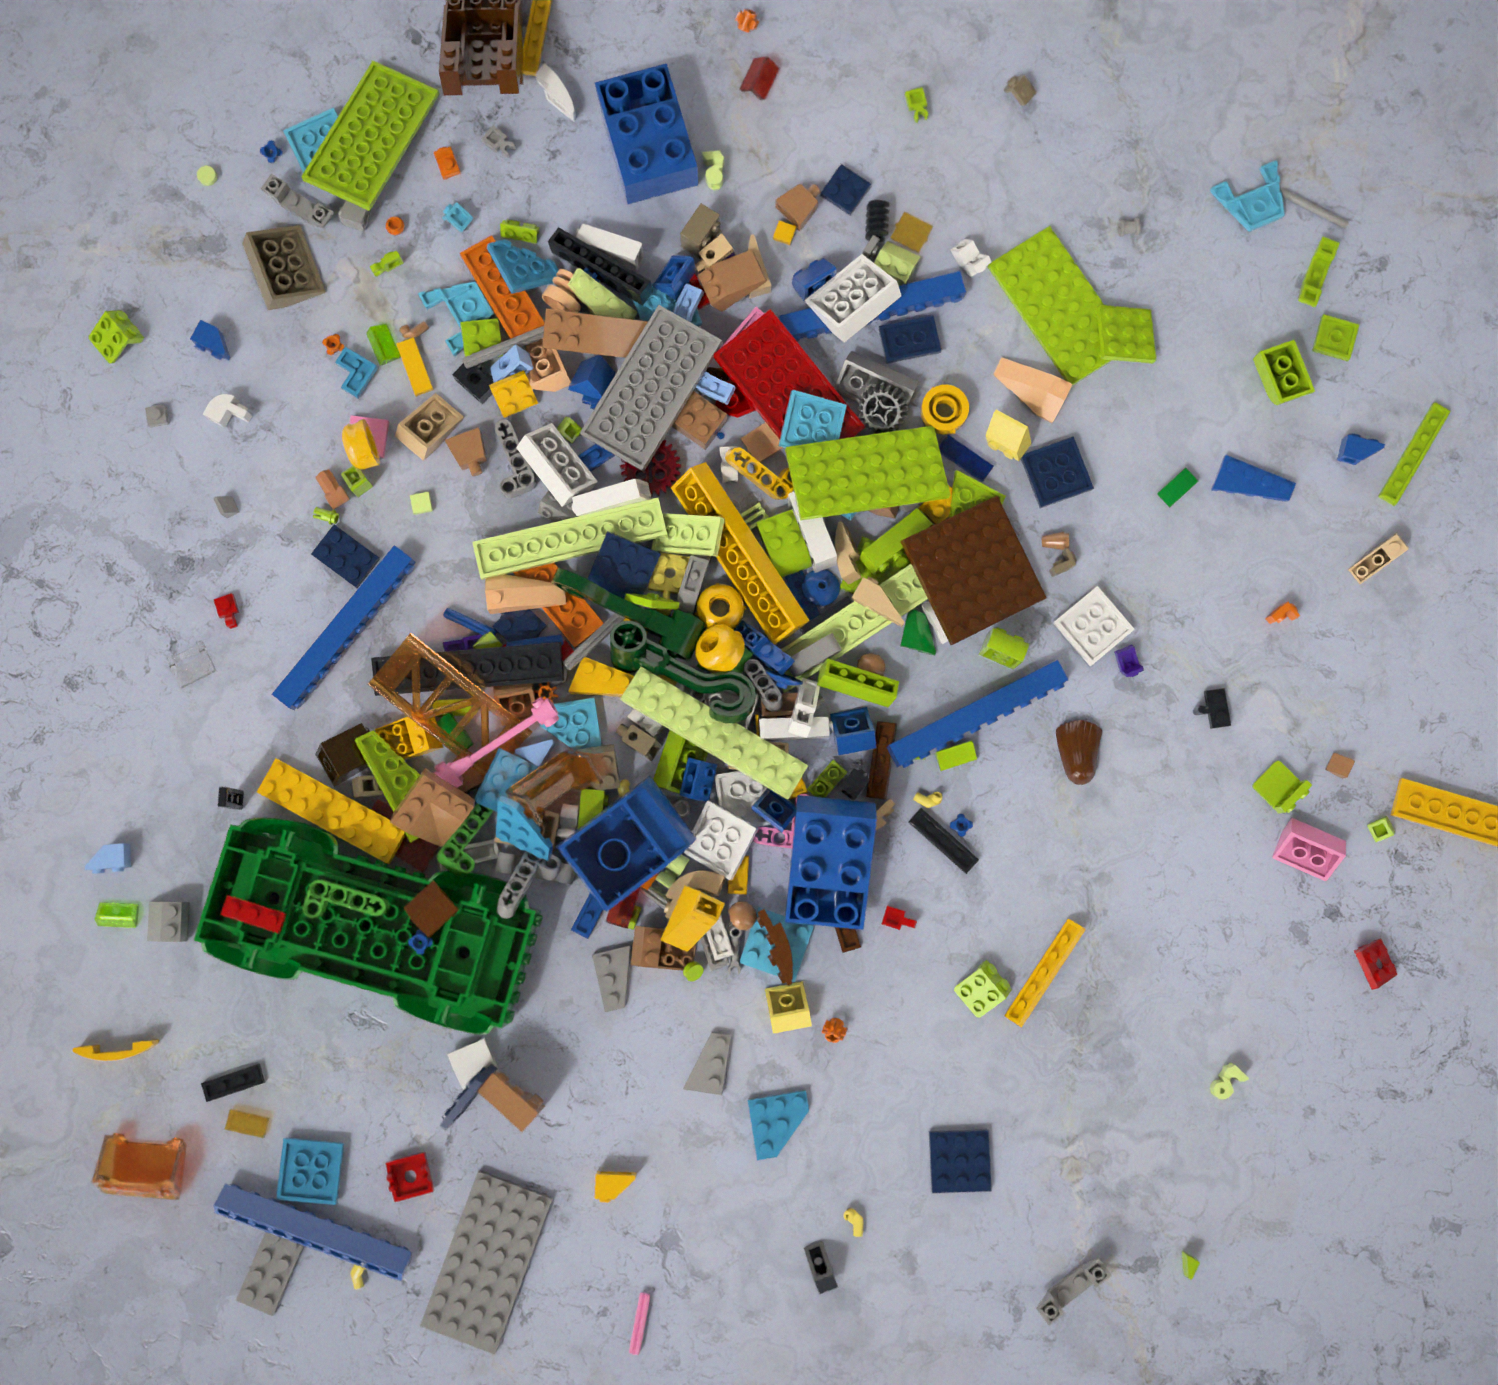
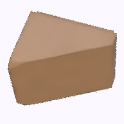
(1340, 765)

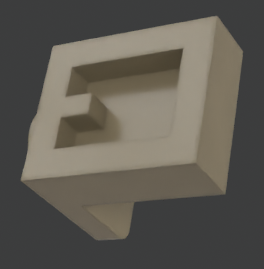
(1061, 566)

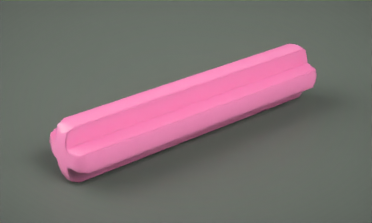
(639, 1323)

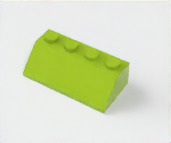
(674, 760)

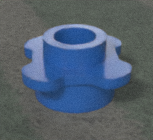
(265, 150)
(966, 825)
(414, 942)

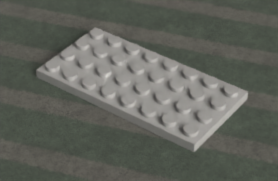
(651, 388)
(486, 1262)

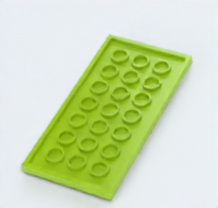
(370, 135)
(1053, 302)
(867, 472)

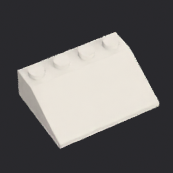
(854, 297)

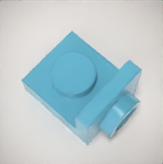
(457, 216)

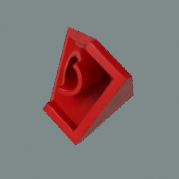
(738, 404)

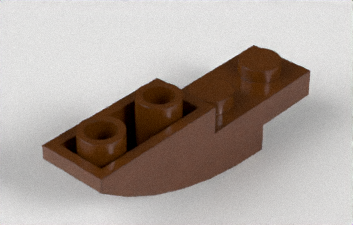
(780, 954)

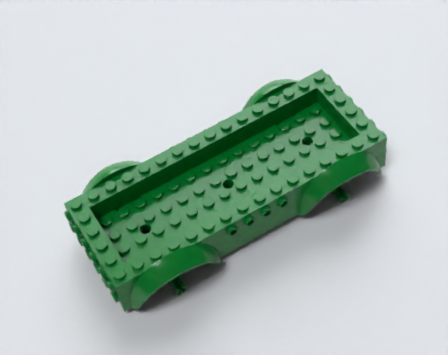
(434, 986)

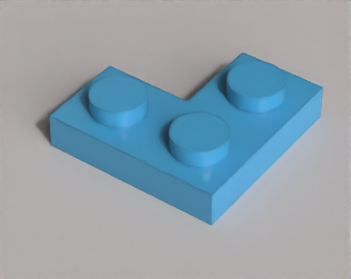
(360, 371)

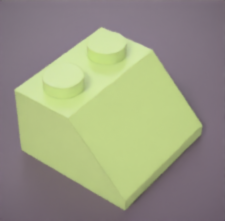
(897, 262)

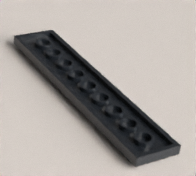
(488, 667)

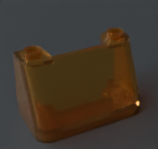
(140, 1168)

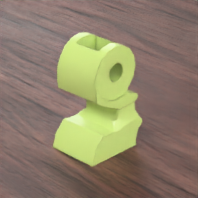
(714, 175)
(672, 871)
(1222, 1088)

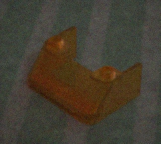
(552, 781)

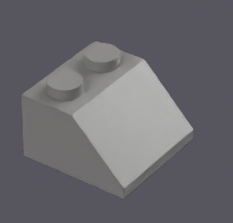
(168, 921)

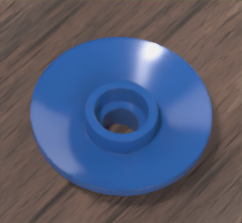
(820, 596)
(783, 680)

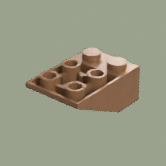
(653, 953)

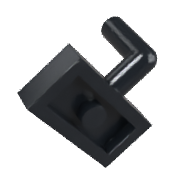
(1216, 708)

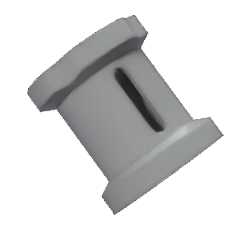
(1128, 226)

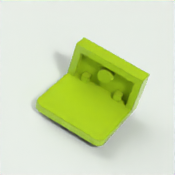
(113, 334)
(1281, 787)
(983, 989)

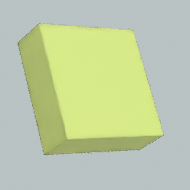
(421, 503)

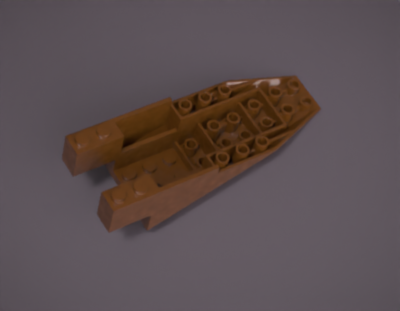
(481, 45)

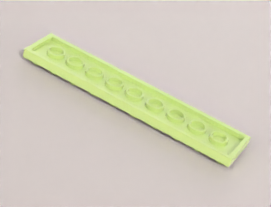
(567, 538)
(858, 623)
(725, 741)

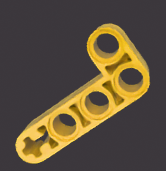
(759, 470)

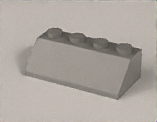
(861, 372)

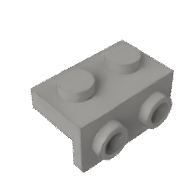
(551, 509)

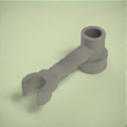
(734, 944)

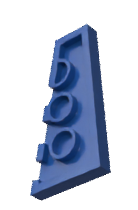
(1242, 478)

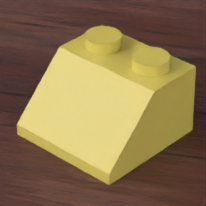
(1008, 436)
(788, 1007)

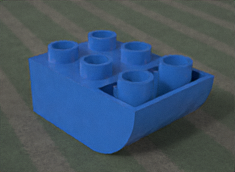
(647, 133)
(627, 843)
(830, 862)

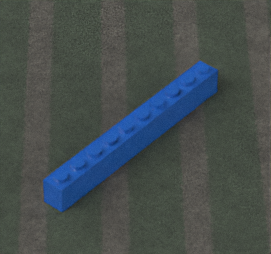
(914, 297)
(343, 628)
(977, 713)
(312, 1231)

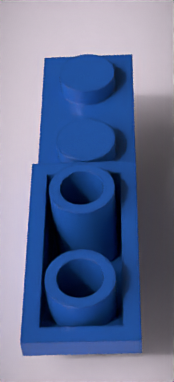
(764, 649)

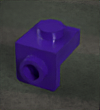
(1128, 661)

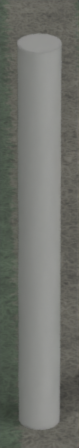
(1314, 208)

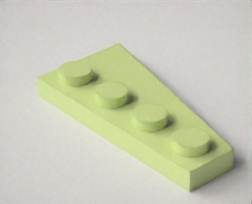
(598, 298)

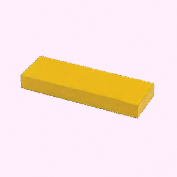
(414, 366)

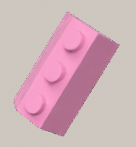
(1309, 849)

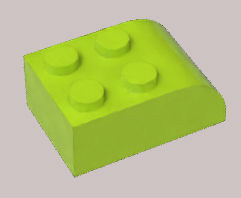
(1283, 373)
(784, 543)
(1004, 648)

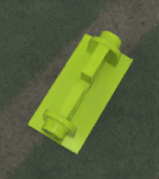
(512, 230)

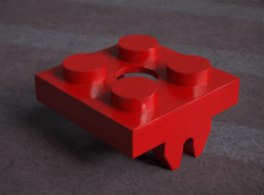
(1368, 956)
(399, 1186)

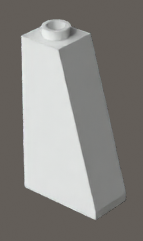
(615, 246)
(611, 497)
(777, 729)

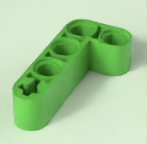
(456, 848)
(348, 901)

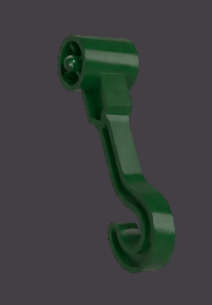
(676, 633)
(633, 650)

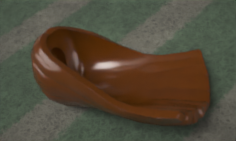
(1078, 749)

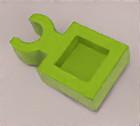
(917, 102)
(388, 262)

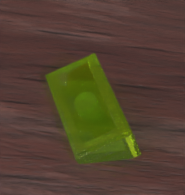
(382, 344)
(117, 915)

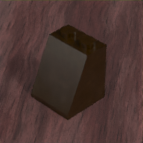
(341, 755)

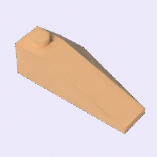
(1035, 388)
(516, 593)

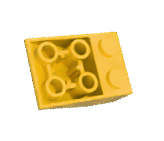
(408, 738)
(691, 918)

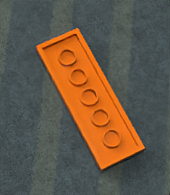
(514, 310)
(573, 619)

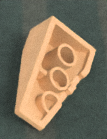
(548, 368)

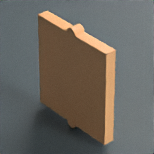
(761, 442)

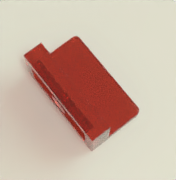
(760, 77)
(622, 912)

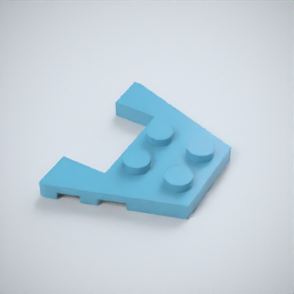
(1257, 206)
(465, 304)

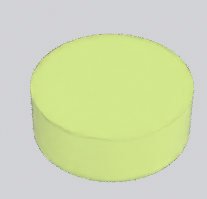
(207, 175)

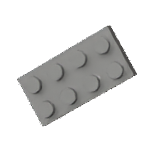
(269, 1273)

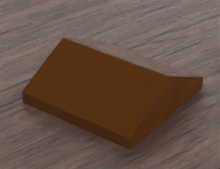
(431, 909)

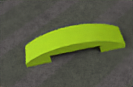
(1317, 271)

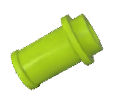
(326, 515)

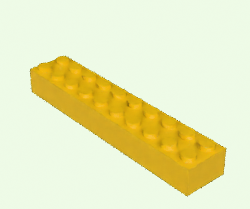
(742, 555)

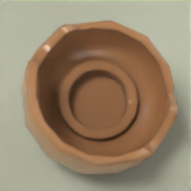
(872, 663)
(742, 915)

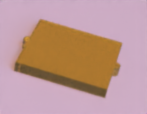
(911, 232)

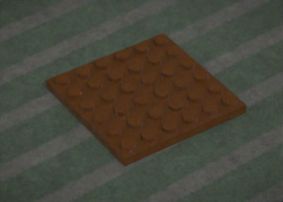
(973, 570)

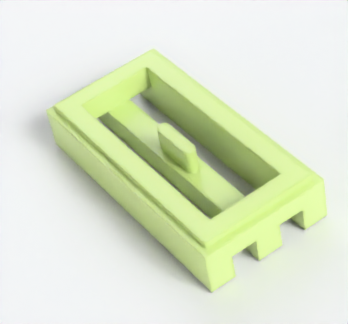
(751, 510)

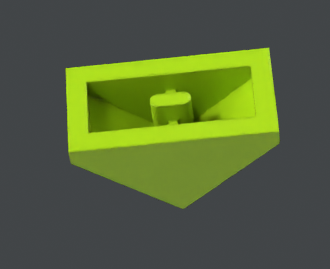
(356, 481)

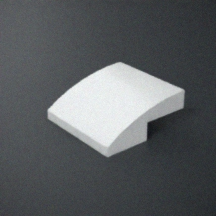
(470, 1060)

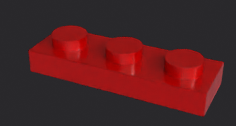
(253, 914)

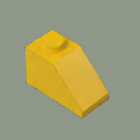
(611, 1184)

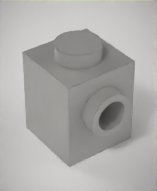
(354, 216)

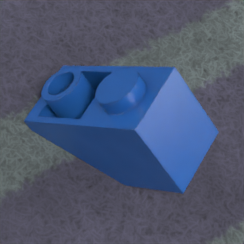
(211, 339)
(1356, 449)

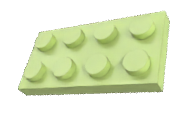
(690, 535)

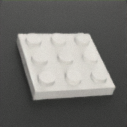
(1093, 626)
(738, 794)
(721, 840)

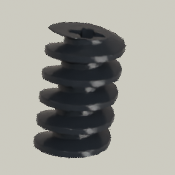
(876, 219)

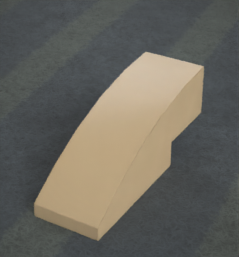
(846, 554)

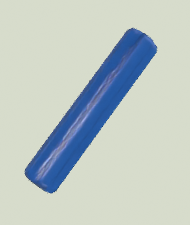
(468, 622)
(547, 639)

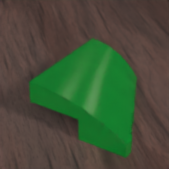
(917, 633)

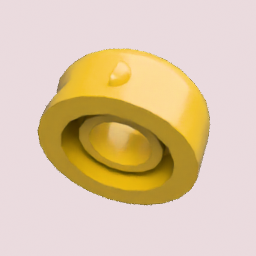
(947, 395)
(360, 445)
(727, 594)
(719, 648)

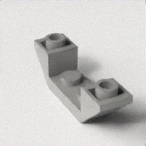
(279, 191)
(692, 582)
(1071, 1287)

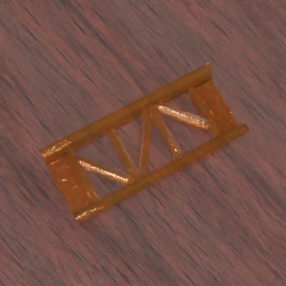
(408, 658)

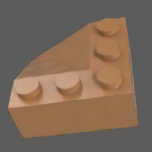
(432, 809)
(511, 1101)

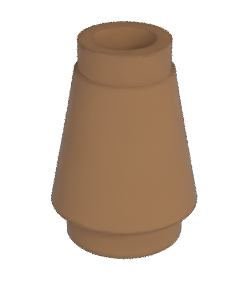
(1056, 541)

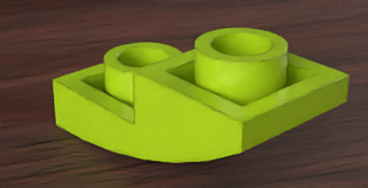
(827, 779)

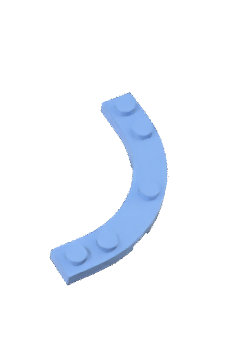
(708, 384)

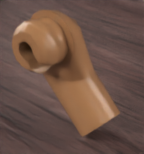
(414, 332)

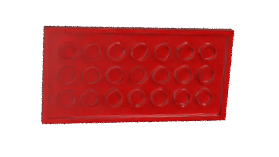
(769, 365)

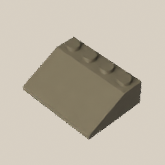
(282, 266)

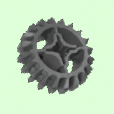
(880, 393)

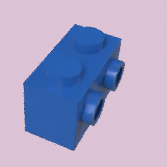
(698, 779)

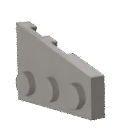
(612, 976)
(711, 1066)

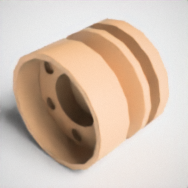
(561, 296)

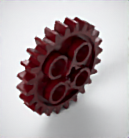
(667, 466)

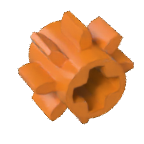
(747, 20)
(547, 687)
(834, 1030)

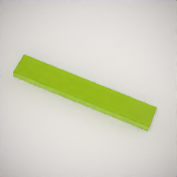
(1414, 453)

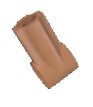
(333, 491)

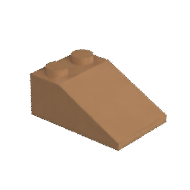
(732, 279)

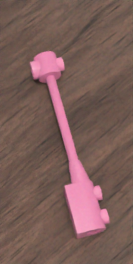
(543, 712)

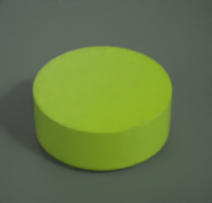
(693, 971)

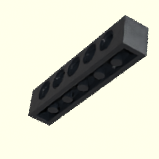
(607, 269)

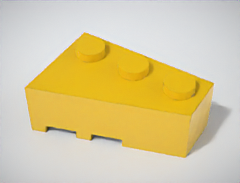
(599, 679)

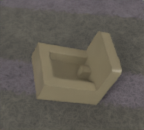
(1021, 89)

